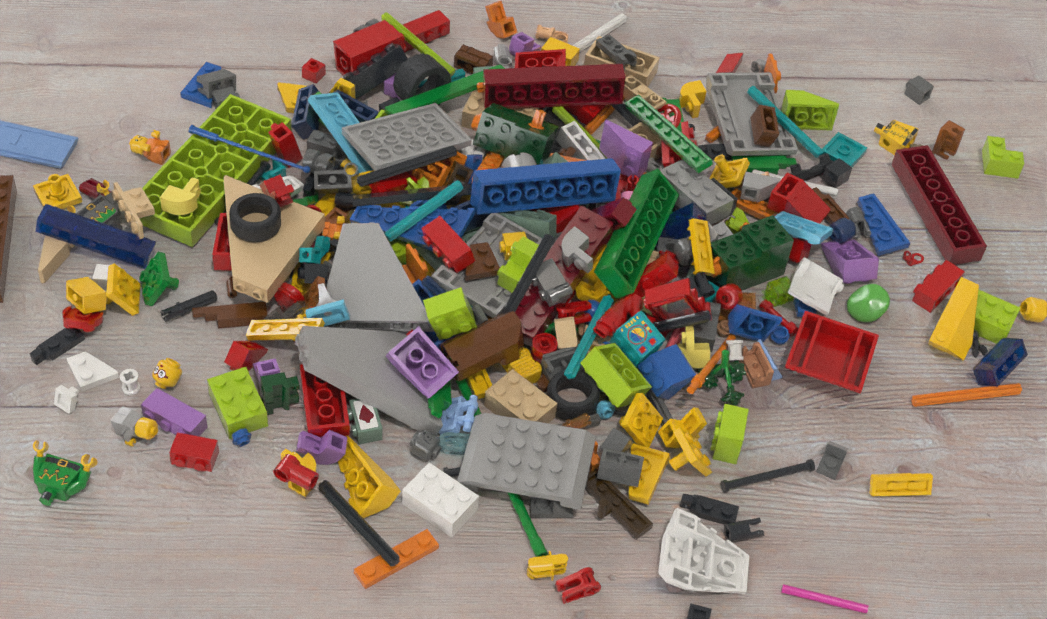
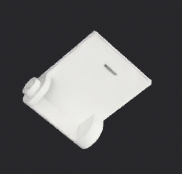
(815, 286)

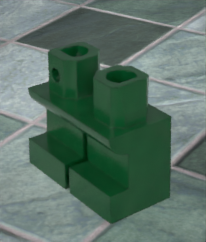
(279, 391)

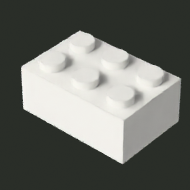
(440, 499)

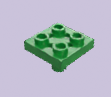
(156, 279)

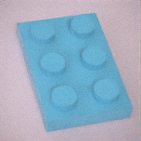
(804, 228)

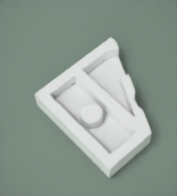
(90, 371)

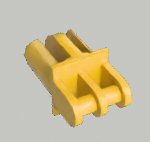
(547, 566)

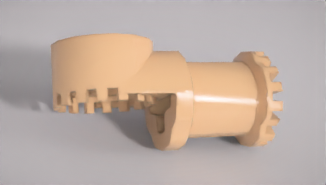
(546, 33)

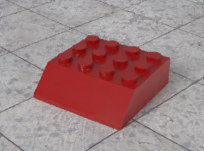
(832, 351)

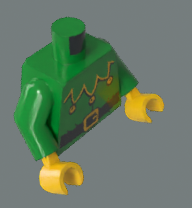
(58, 476)

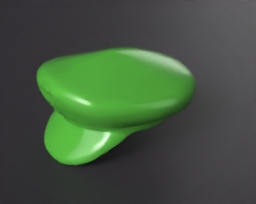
(868, 303)

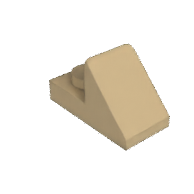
(566, 332)

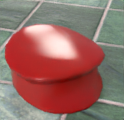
(288, 295)

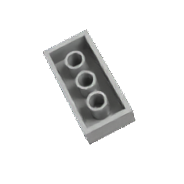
(698, 189)

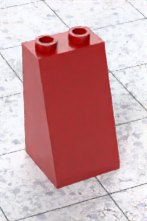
(361, 45)

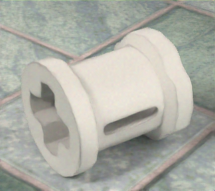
(735, 349)
(133, 384)

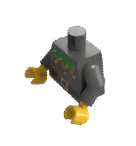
(102, 208)

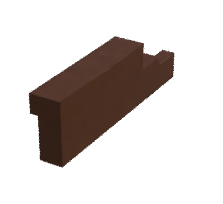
(232, 315)

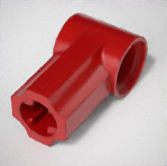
(291, 470)

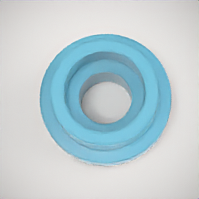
(605, 409)

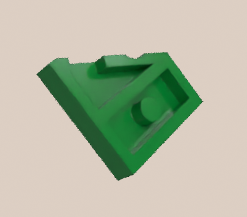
(307, 200)

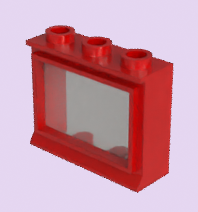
(674, 300)

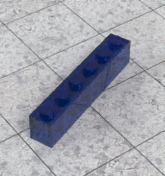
(95, 236)

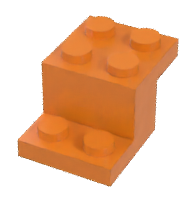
(438, 172)

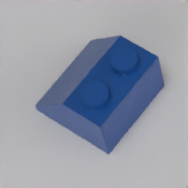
(752, 323)
(667, 371)

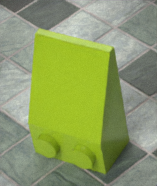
(809, 110)

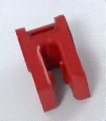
(571, 309)
(578, 584)

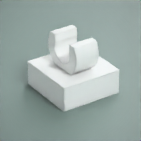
(66, 398)

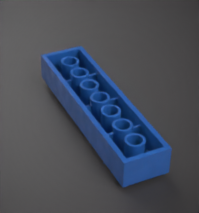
(544, 186)

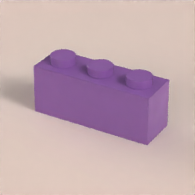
(173, 414)

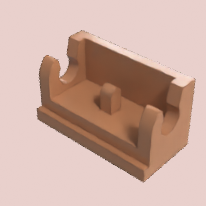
(756, 366)

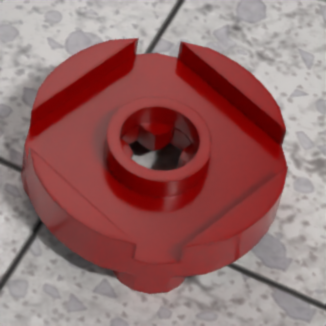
(76, 319)

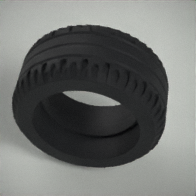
(251, 204)
(583, 382)

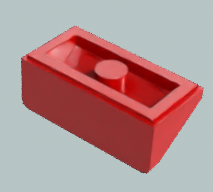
(730, 63)

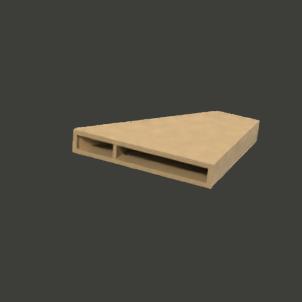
(265, 265)

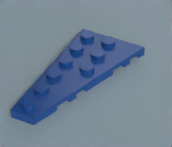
(388, 217)

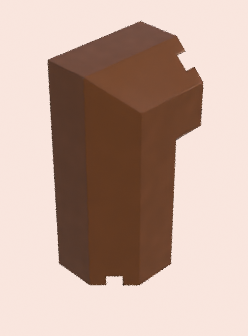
(485, 345)

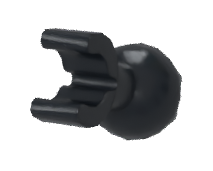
(976, 345)

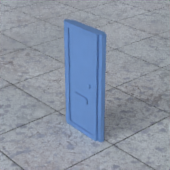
(35, 145)

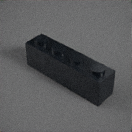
(376, 70)

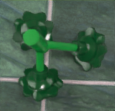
(733, 372)

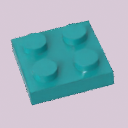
(845, 149)

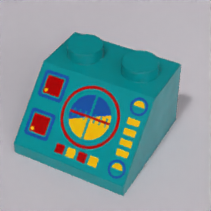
(638, 338)

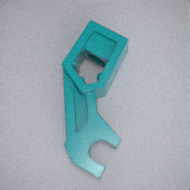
(315, 254)

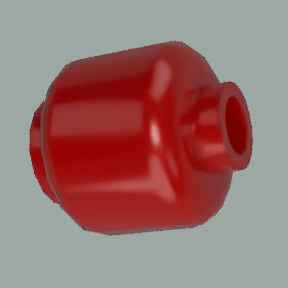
(729, 296)

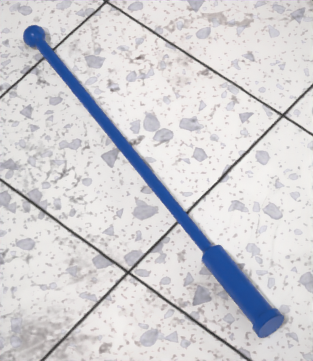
(215, 137)

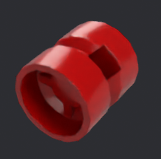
(543, 344)

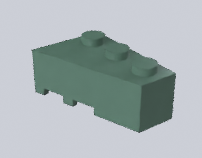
(535, 222)

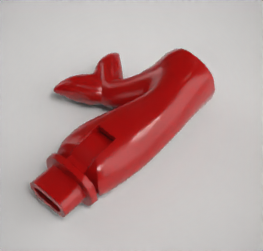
(617, 315)

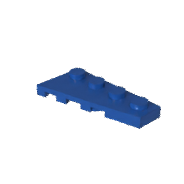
(884, 231)

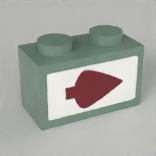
(365, 422)

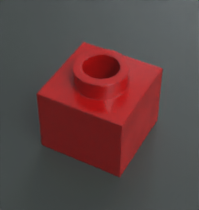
(313, 70)

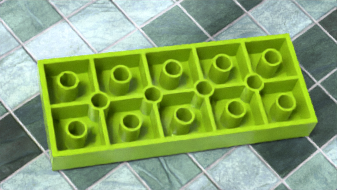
(209, 163)

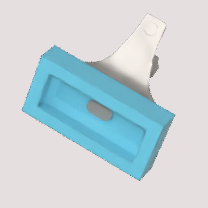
(328, 309)

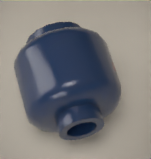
(843, 230)

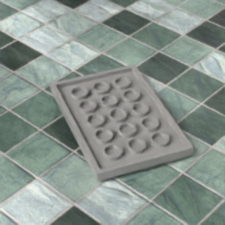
(405, 136)

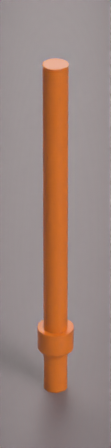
(699, 379)

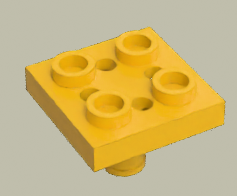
(731, 172)
(57, 189)
(123, 289)
(639, 424)
(691, 453)

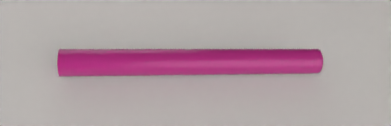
(824, 598)

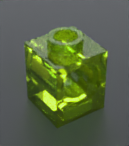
(777, 291)

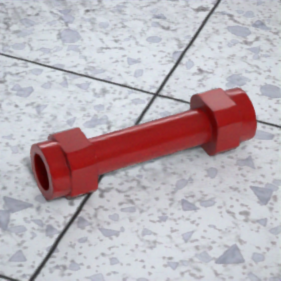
(767, 306)

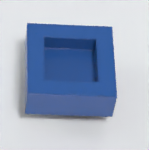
(800, 308)

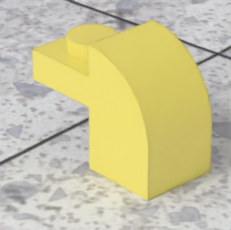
(181, 201)
(696, 353)

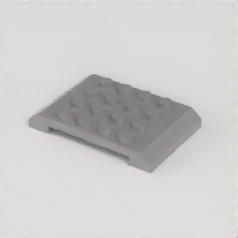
(735, 107)
(485, 290)
(528, 459)

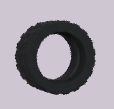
(414, 71)

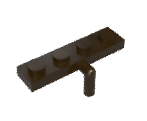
(614, 502)

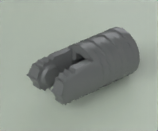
(856, 215)

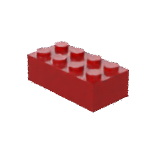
(323, 406)

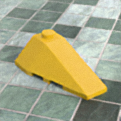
(956, 325)
(367, 483)

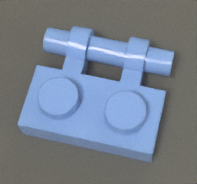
(453, 416)

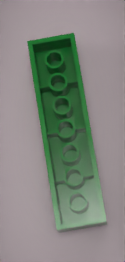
(633, 244)

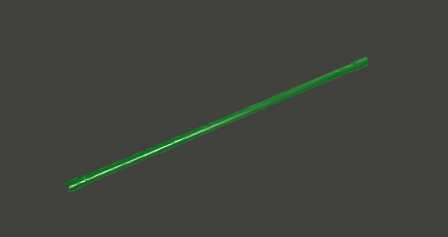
(535, 541)

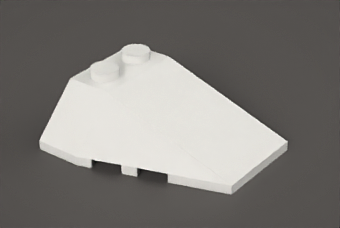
(700, 559)

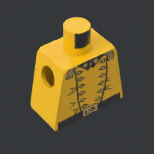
(896, 135)

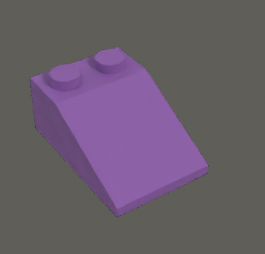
(626, 148)
(851, 261)
(422, 363)

